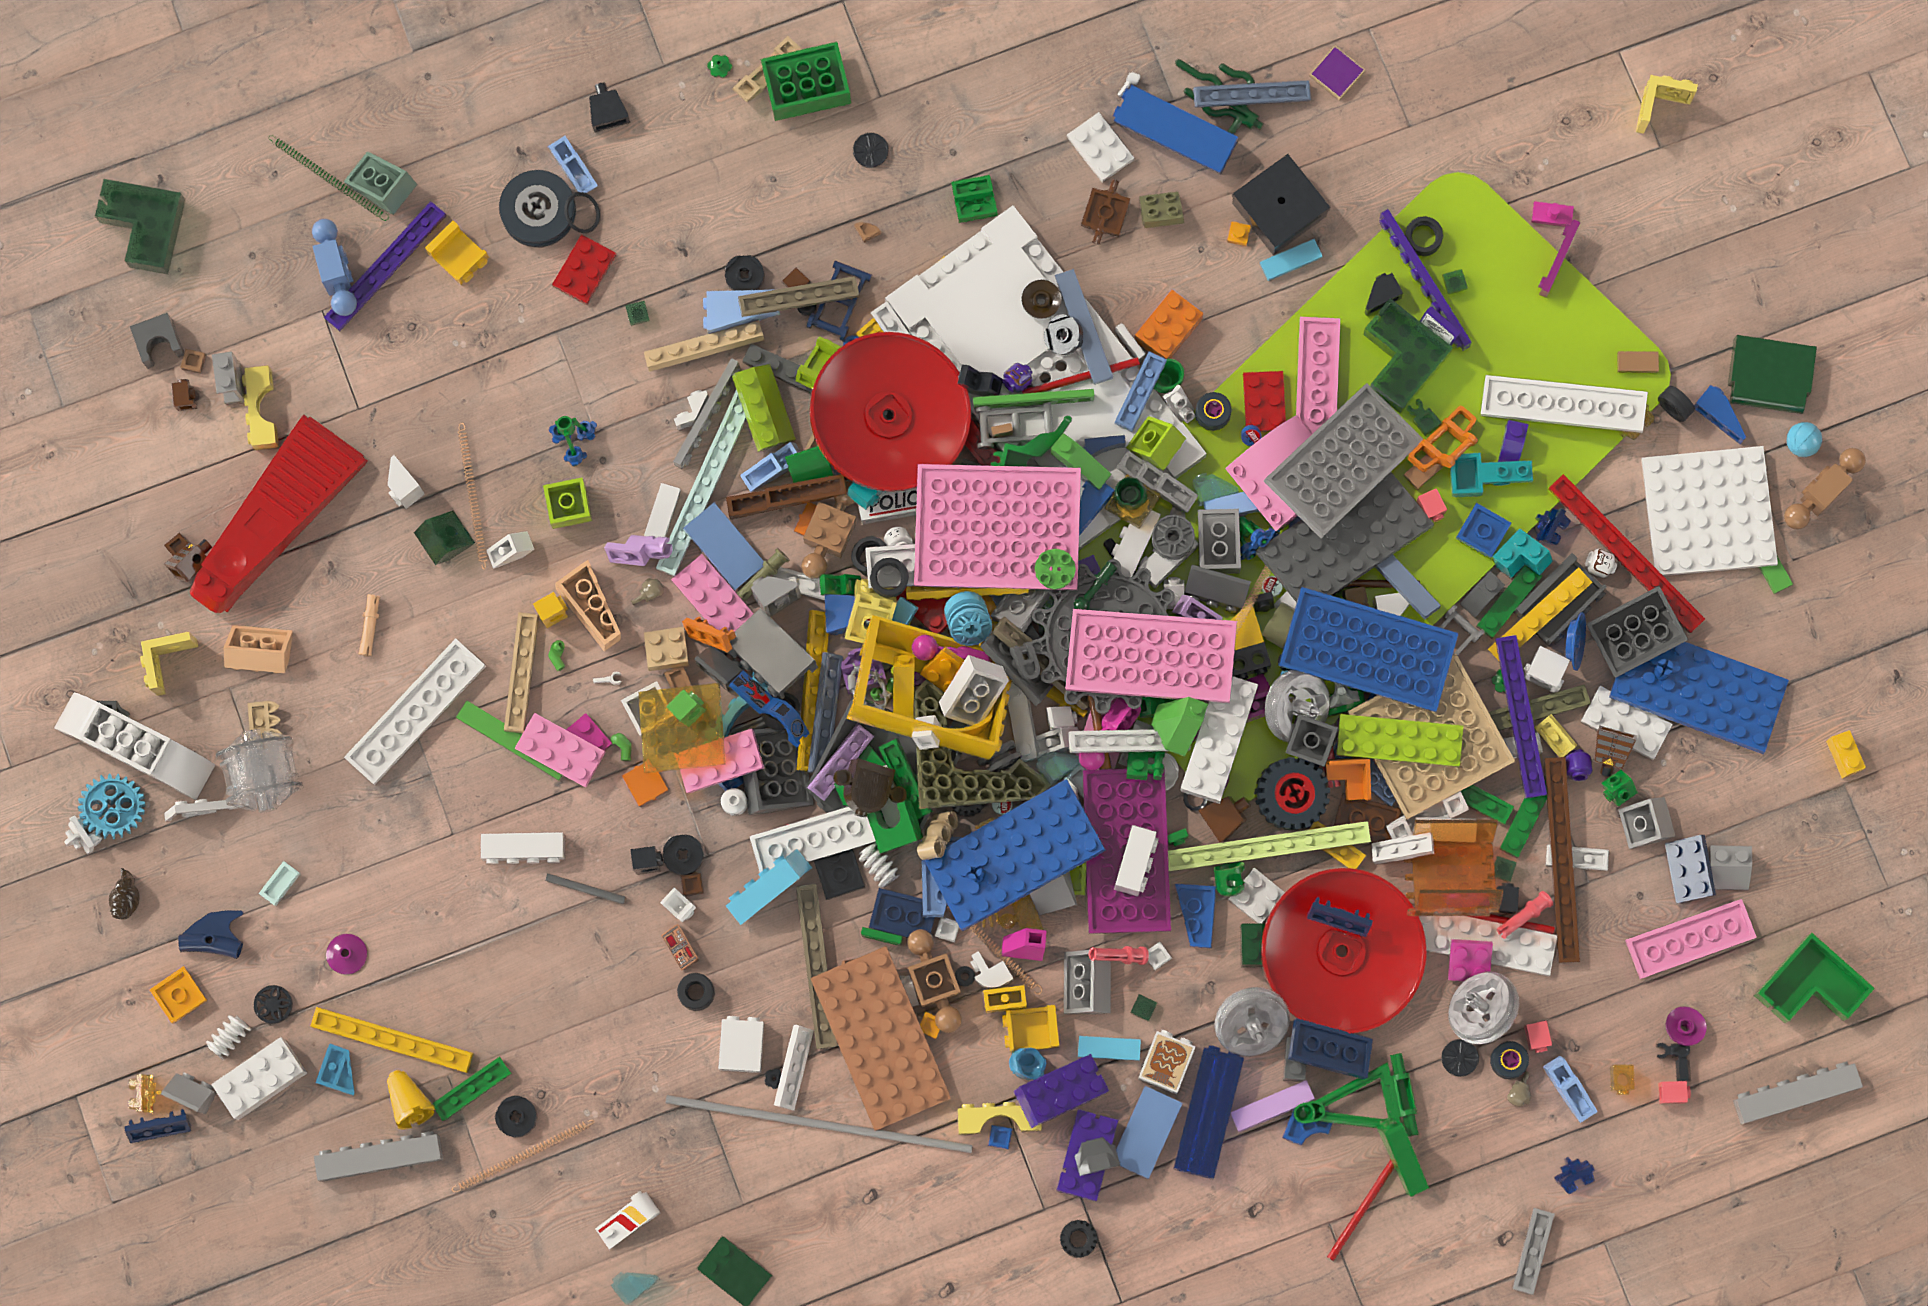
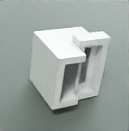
(1546, 669)

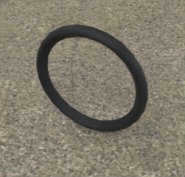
(595, 205)

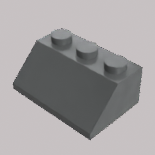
(1217, 589)

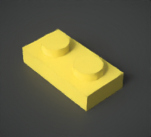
(1555, 736)

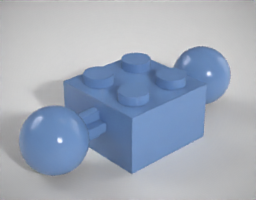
(333, 267)

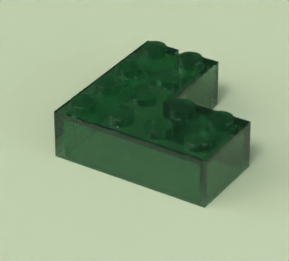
(150, 214)
(1414, 354)

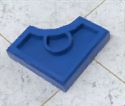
(1298, 1132)

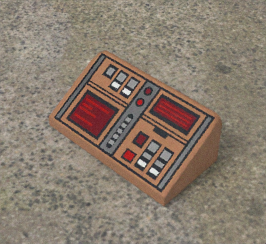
(680, 947)

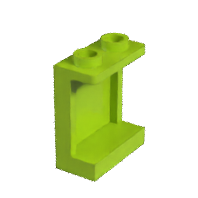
(821, 353)

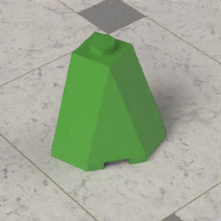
(1179, 723)

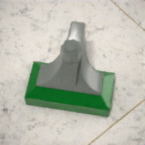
(1344, 699)

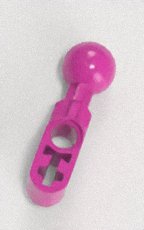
(926, 648)
(1117, 718)

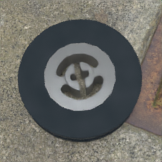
(524, 193)

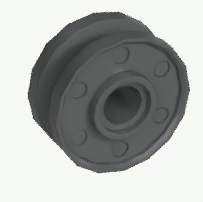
(1173, 525)
(1001, 760)

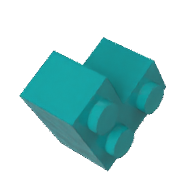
(1521, 551)

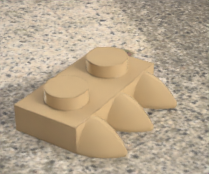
(260, 716)

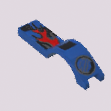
(763, 702)

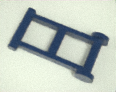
(844, 329)

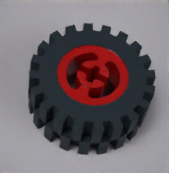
(1273, 804)

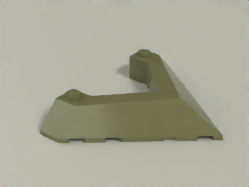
(945, 786)

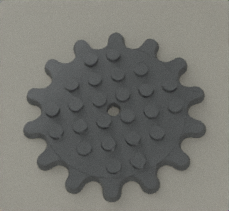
(1120, 595)

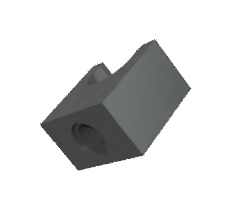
(155, 331)

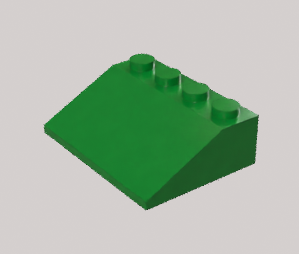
(806, 81)

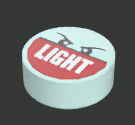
(1273, 585)
(1002, 807)

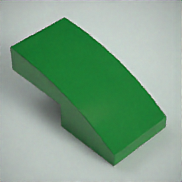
(838, 584)

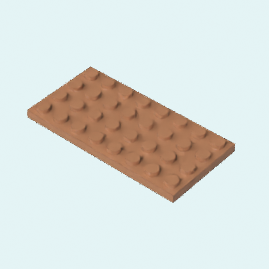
(880, 1038)

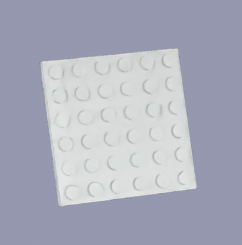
(1709, 511)

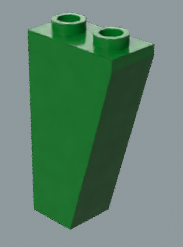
(1402, 1155)

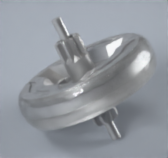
(1281, 707)
(1499, 1011)
(1238, 1012)

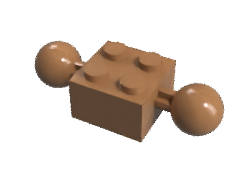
(1827, 488)
(828, 533)
(934, 980)

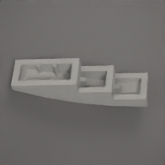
(1161, 482)

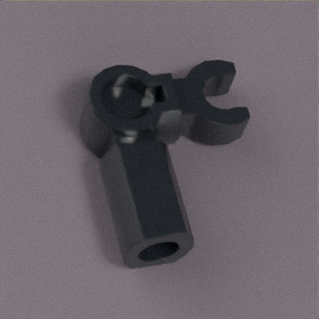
(1682, 1064)

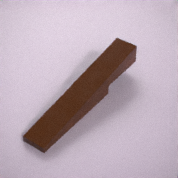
(785, 496)

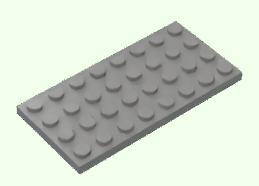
(1343, 460)

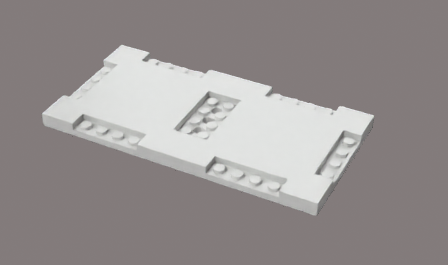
(976, 317)

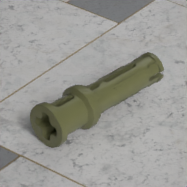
(769, 568)

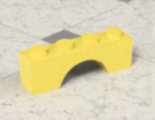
(259, 383)
(972, 1119)

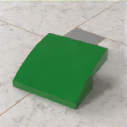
(974, 198)
(808, 465)

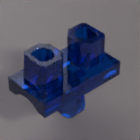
(1548, 524)
(1573, 1171)

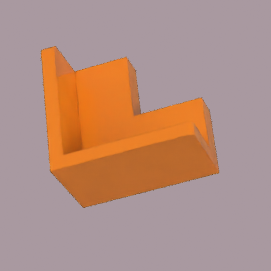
(1354, 772)

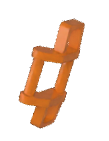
(1466, 438)

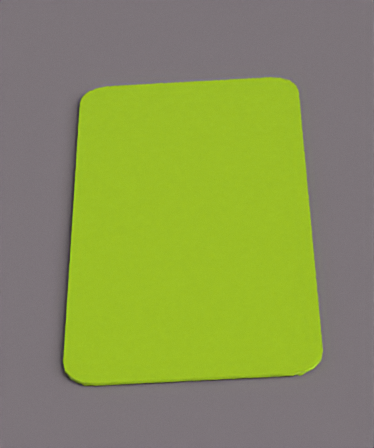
(1513, 335)

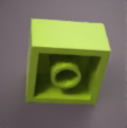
(567, 503)

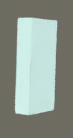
(279, 883)

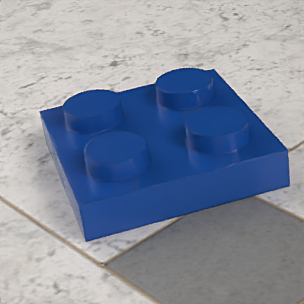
(1483, 530)

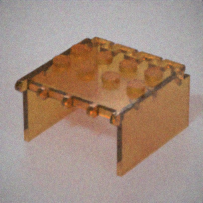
(1459, 873)

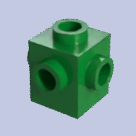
(1619, 788)

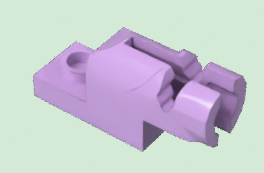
(639, 550)

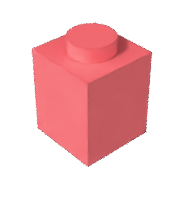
(1432, 505)
(1538, 1036)
(1674, 1092)

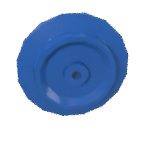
(1576, 641)

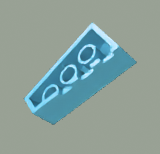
(767, 887)

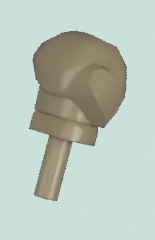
(650, 590)
(1520, 1092)

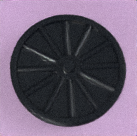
(870, 150)
(1460, 1058)

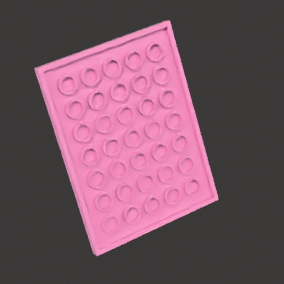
(993, 524)

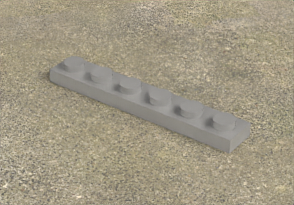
(703, 421)

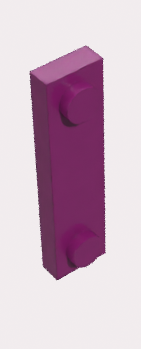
(1569, 233)

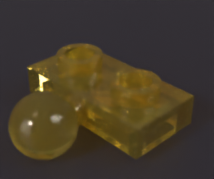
(1025, 915)

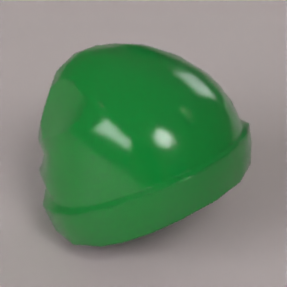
(1170, 377)

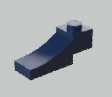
(1099, 445)

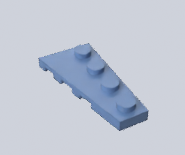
(933, 900)

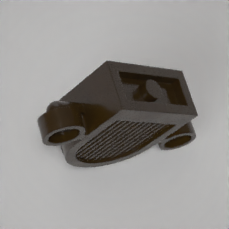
(868, 786)

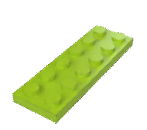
(1399, 740)

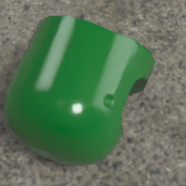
(1229, 878)

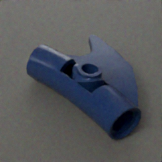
(215, 926)

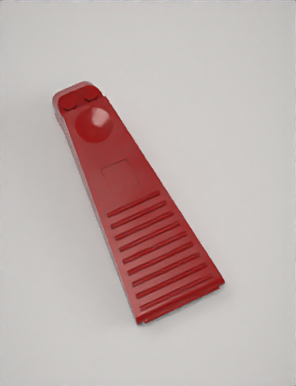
(284, 501)

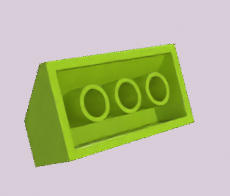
(763, 407)

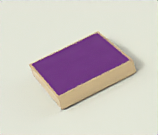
(1337, 72)

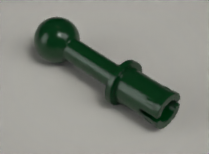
(1103, 576)

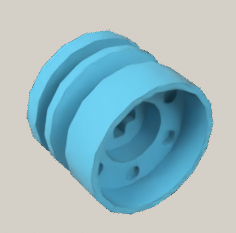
(968, 618)

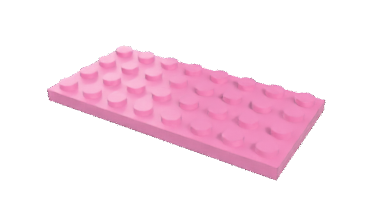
(1151, 655)

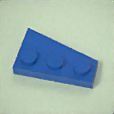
(1198, 913)

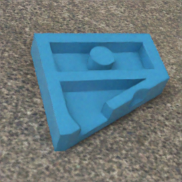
(336, 1070)

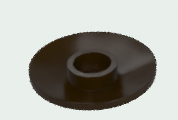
(1037, 290)

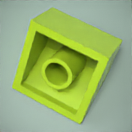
(1156, 442)

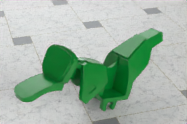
(1020, 455)

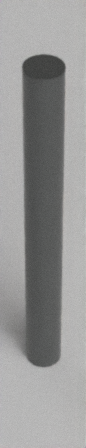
(585, 888)

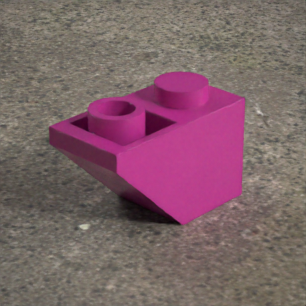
(1025, 944)

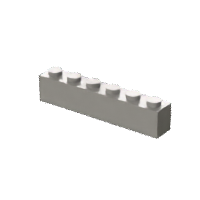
(1798, 1093)
(378, 1157)

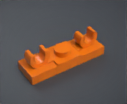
(708, 634)

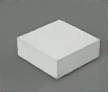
(947, 929)
(1158, 956)

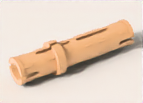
(370, 616)

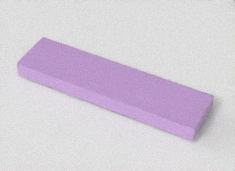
(848, 750)
(1272, 1106)

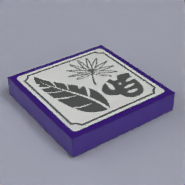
(1440, 326)

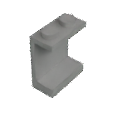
(228, 377)

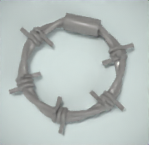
(876, 676)

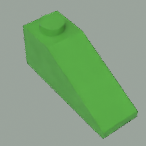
(1075, 456)

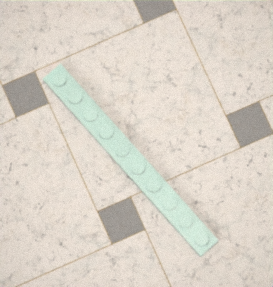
(704, 484)

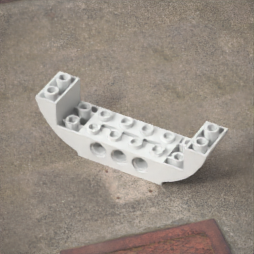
(135, 745)

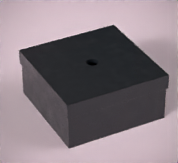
(1280, 204)

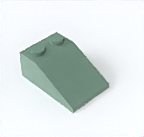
(381, 182)

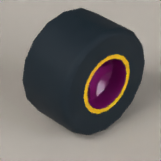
(1214, 404)
(1514, 1055)

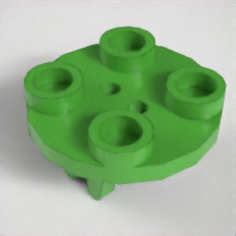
(1055, 558)

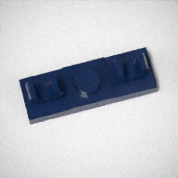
(1340, 918)
(157, 1127)

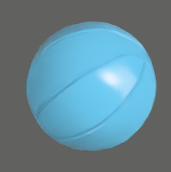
(1804, 439)

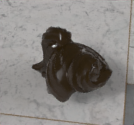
(124, 897)

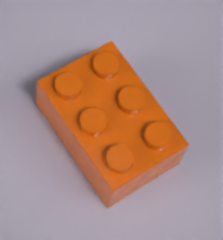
(1169, 326)

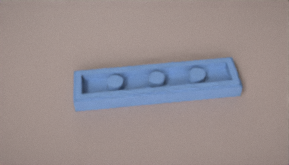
(1140, 391)

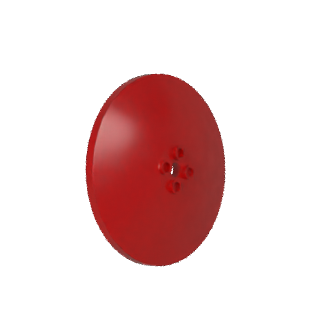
(894, 375)
(1375, 974)

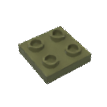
(1161, 210)

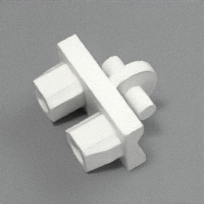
(1180, 404)
(88, 842)

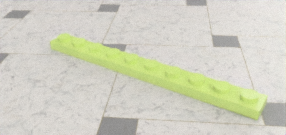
(1268, 846)

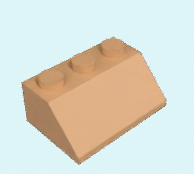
(258, 649)

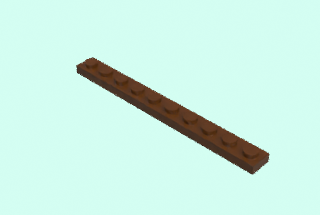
(1561, 860)

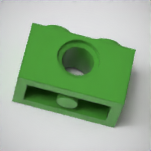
(686, 707)

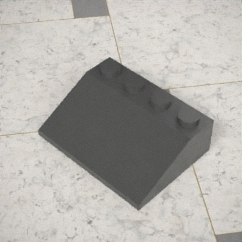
(1637, 631)
(779, 783)

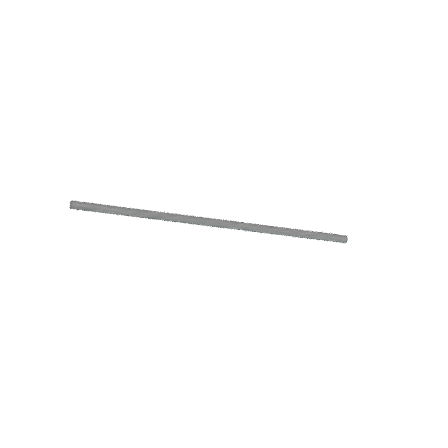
(819, 1124)

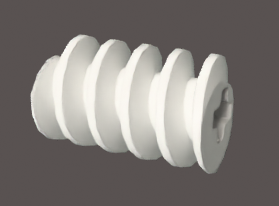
(878, 864)
(228, 1036)

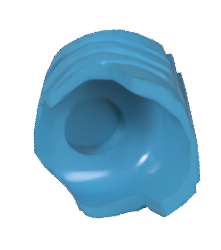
(1027, 1063)

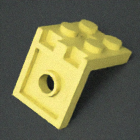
(1663, 88)
(865, 605)
(160, 646)

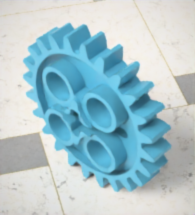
(125, 817)

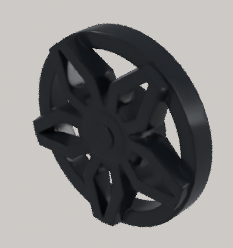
(273, 1004)

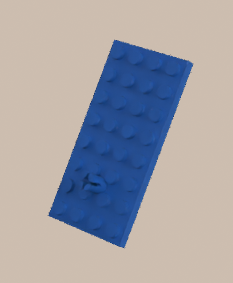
(1368, 649)
(1706, 694)
(1015, 855)

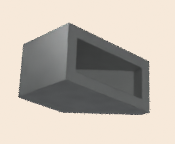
(1482, 594)

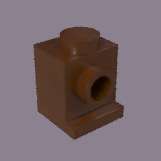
(183, 395)

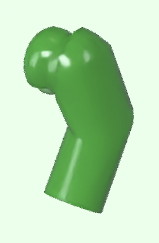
(555, 654)
(875, 693)
(624, 744)

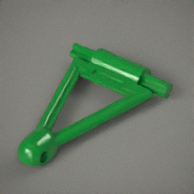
(1397, 1096)

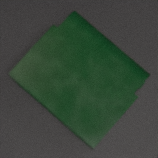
(1771, 374)

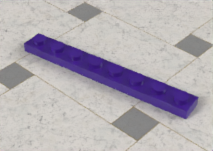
(390, 261)
(1420, 273)
(1521, 717)

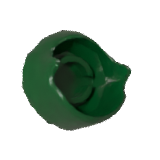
(1130, 493)

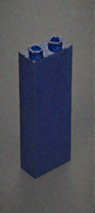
(1208, 1112)

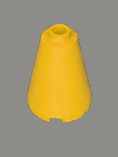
(408, 1101)

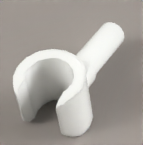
(1132, 78)
(608, 679)

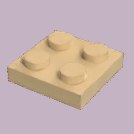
(666, 649)

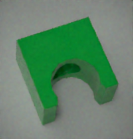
(904, 833)

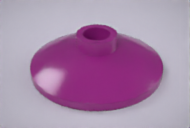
(355, 959)
(1690, 1019)

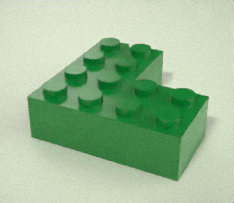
(1816, 972)

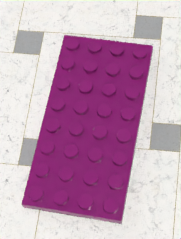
(1113, 808)

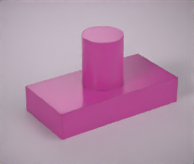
(1552, 214)

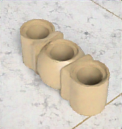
(937, 835)

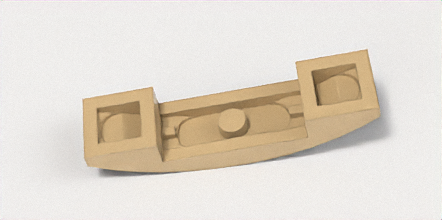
(755, 83)

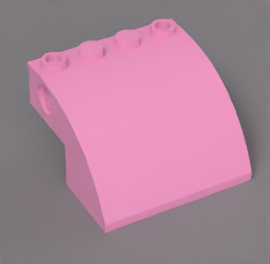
(1260, 461)

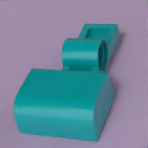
(1470, 474)

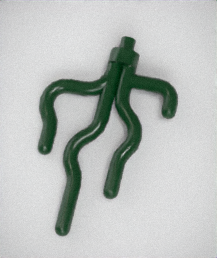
(1240, 113)

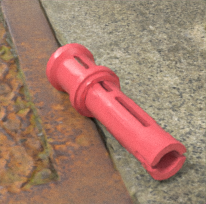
(1531, 909)
(1126, 955)

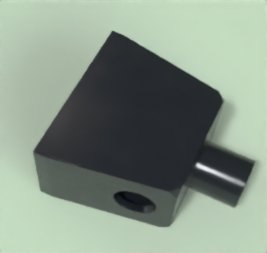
(607, 109)

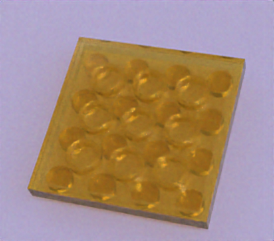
(673, 745)

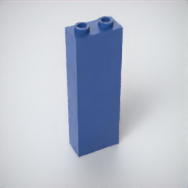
(1175, 129)

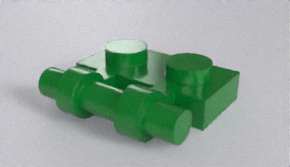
(1139, 768)

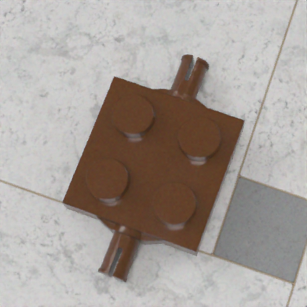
(1105, 212)

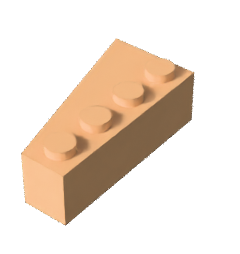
(588, 603)

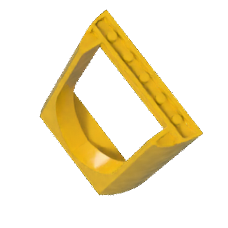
(891, 638)

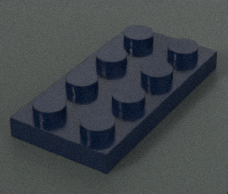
(1330, 1049)

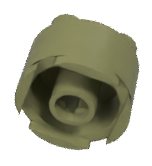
(1278, 626)

